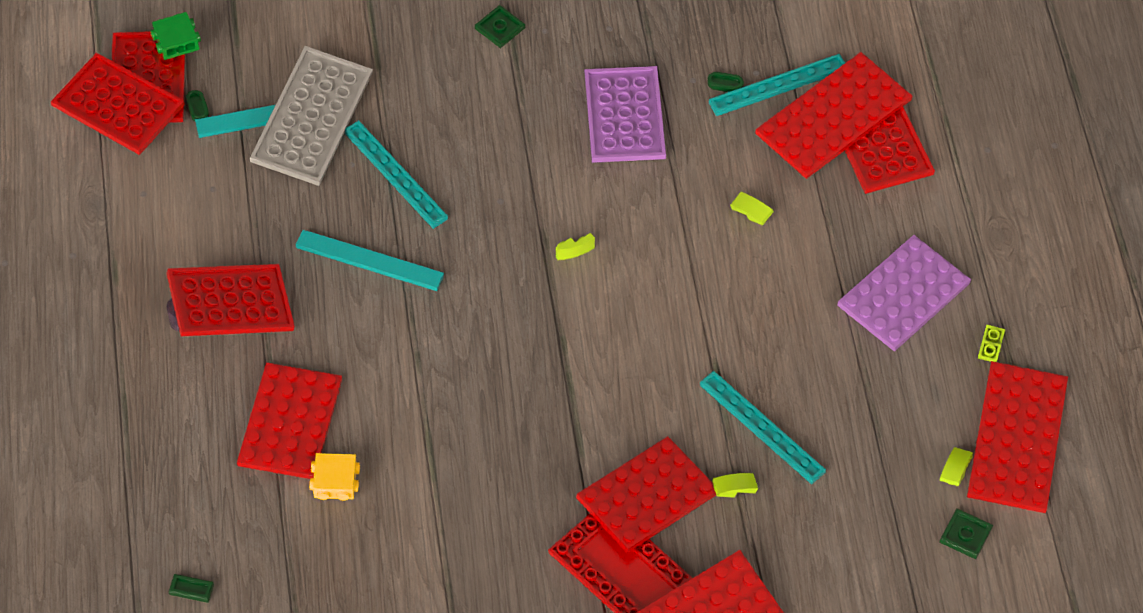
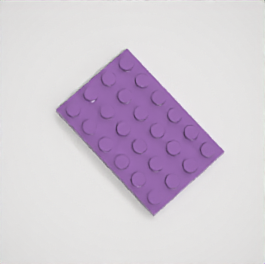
(624, 114)
(904, 292)

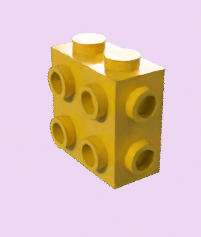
(334, 476)

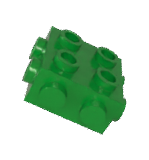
(175, 35)

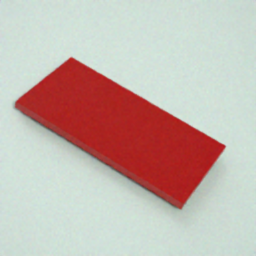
(617, 578)

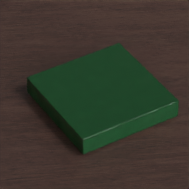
(500, 26)
(966, 533)

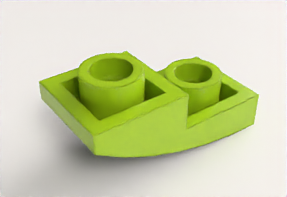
(752, 207)
(570, 249)
(991, 343)
(956, 466)
(735, 483)

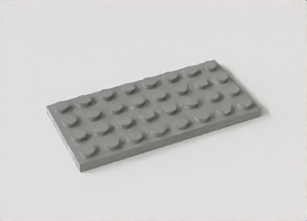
(311, 115)

